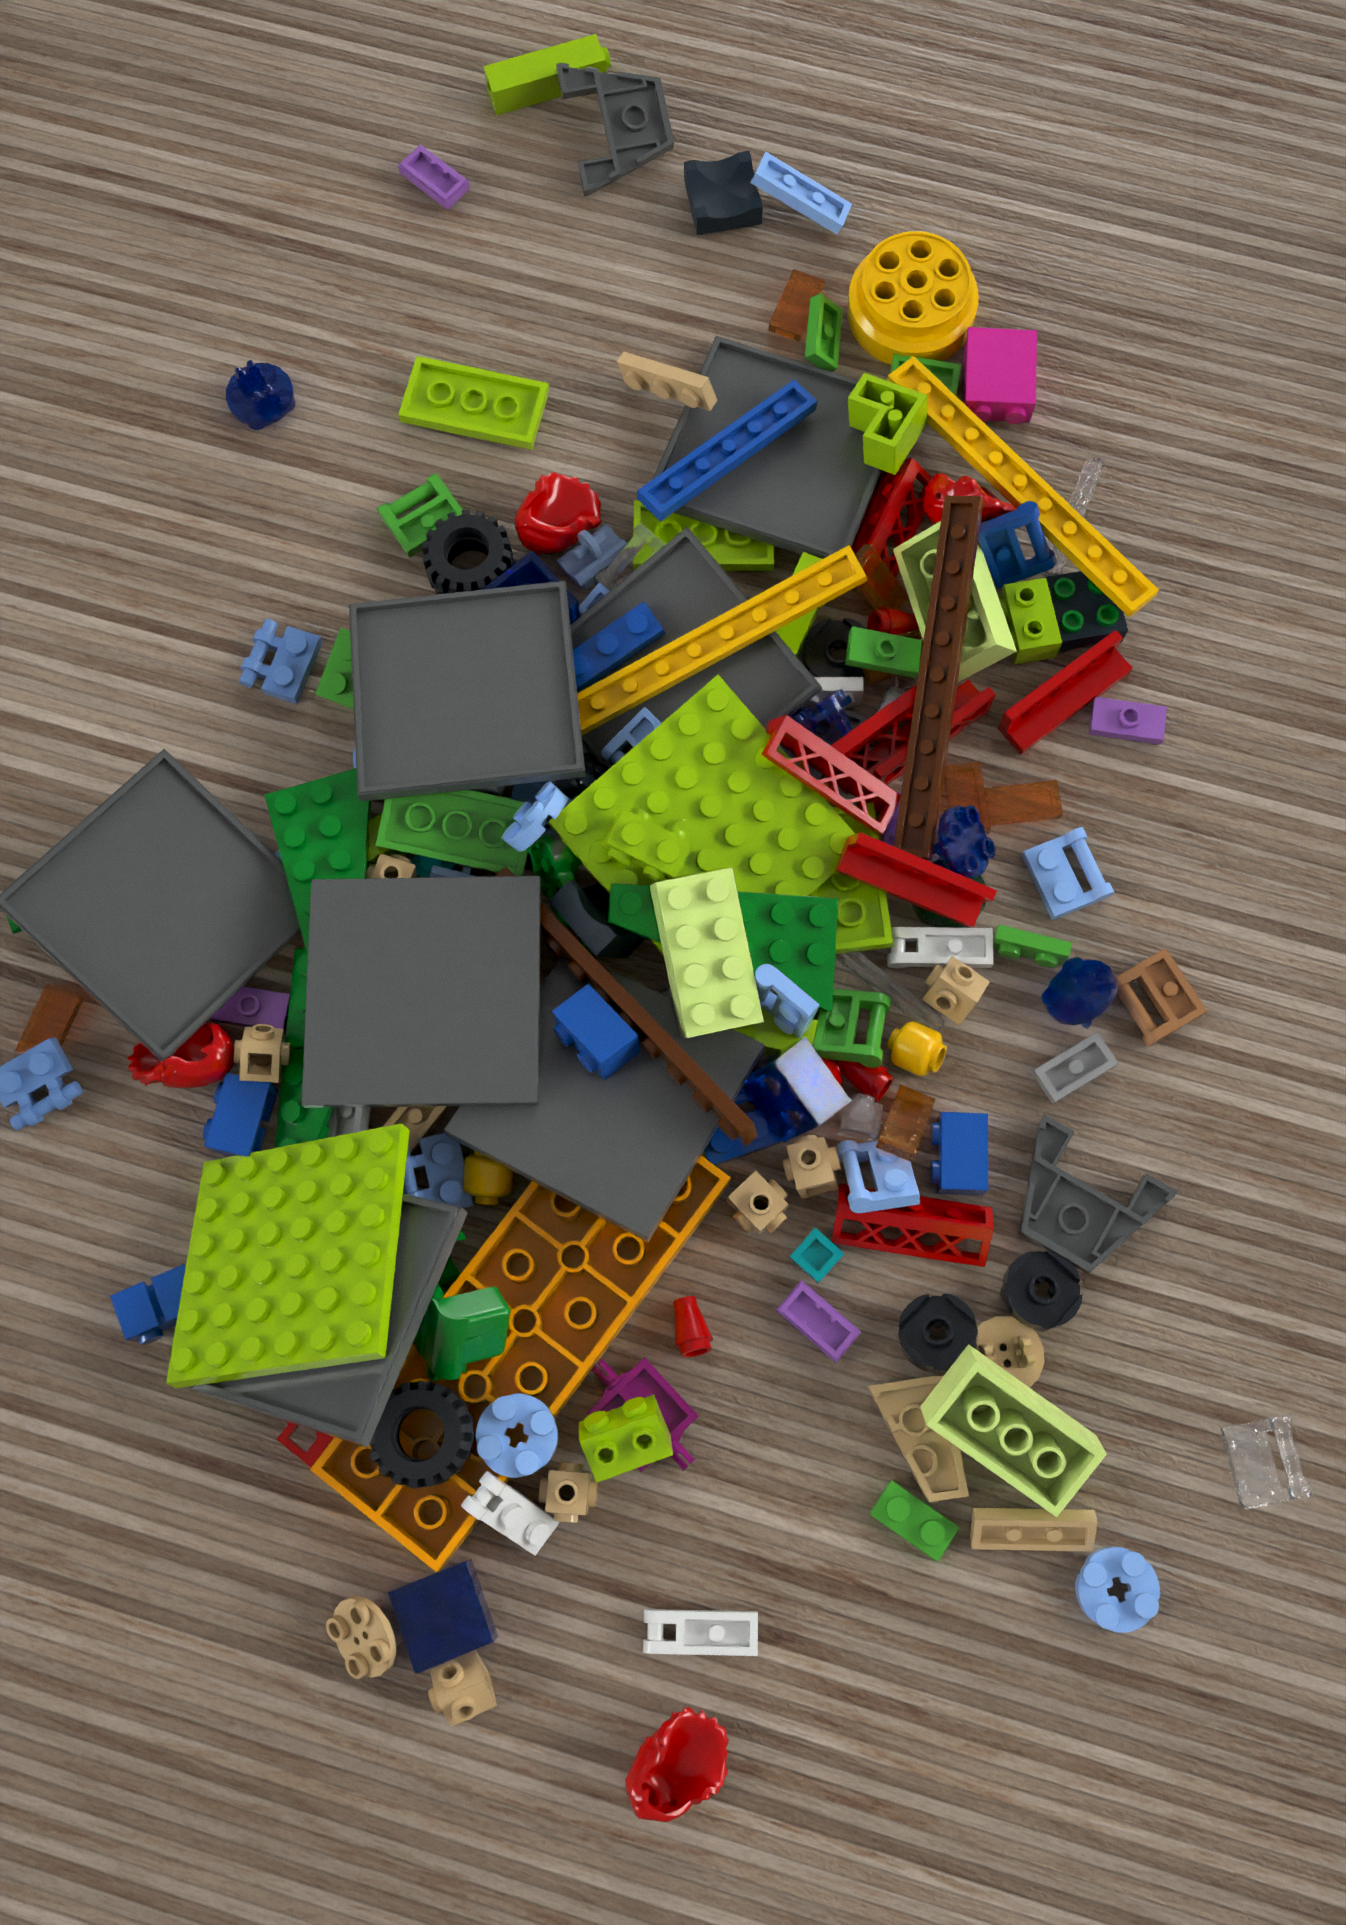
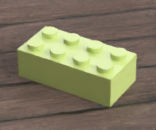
(986, 630)
(706, 953)
(1012, 1430)

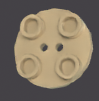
(1022, 1347)
(363, 1636)

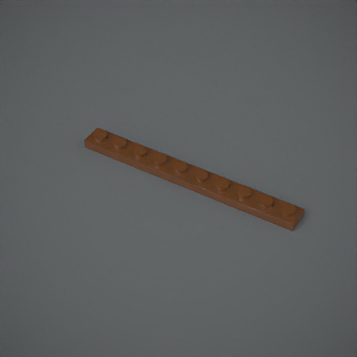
(938, 675)
(655, 1039)

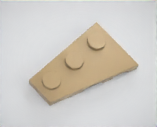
(930, 1457)

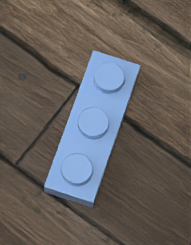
(801, 193)

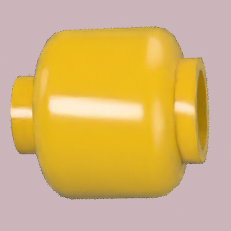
(917, 1048)
(486, 1179)

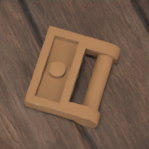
(1167, 991)

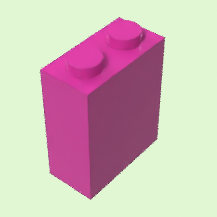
(1000, 374)

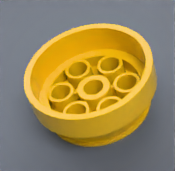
(912, 261)

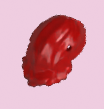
(965, 486)
(556, 513)
(197, 1063)
(678, 1766)

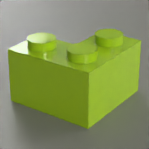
(889, 417)

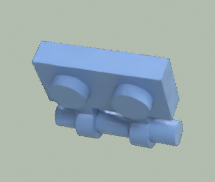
(291, 663)
(31, 1072)
(443, 1170)

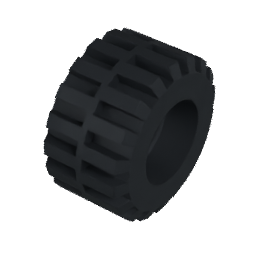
(460, 535)
(455, 1446)

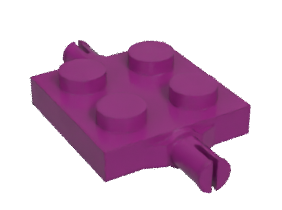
(643, 1382)

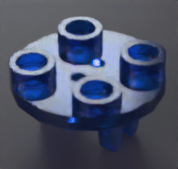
(266, 406)
(831, 708)
(963, 842)
(1080, 992)

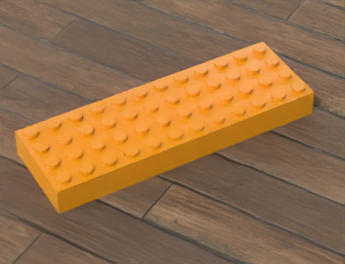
(569, 1296)

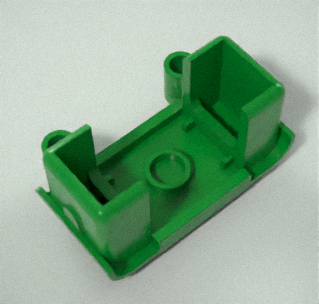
(461, 1327)

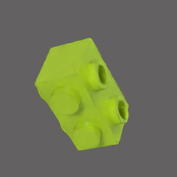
(1031, 620)
(647, 845)
(625, 1438)

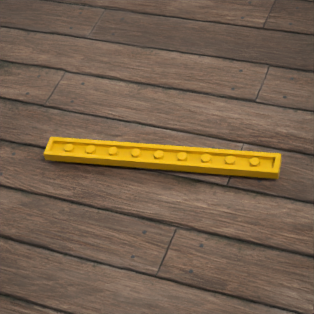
(1021, 484)
(719, 638)

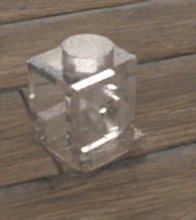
(860, 1118)

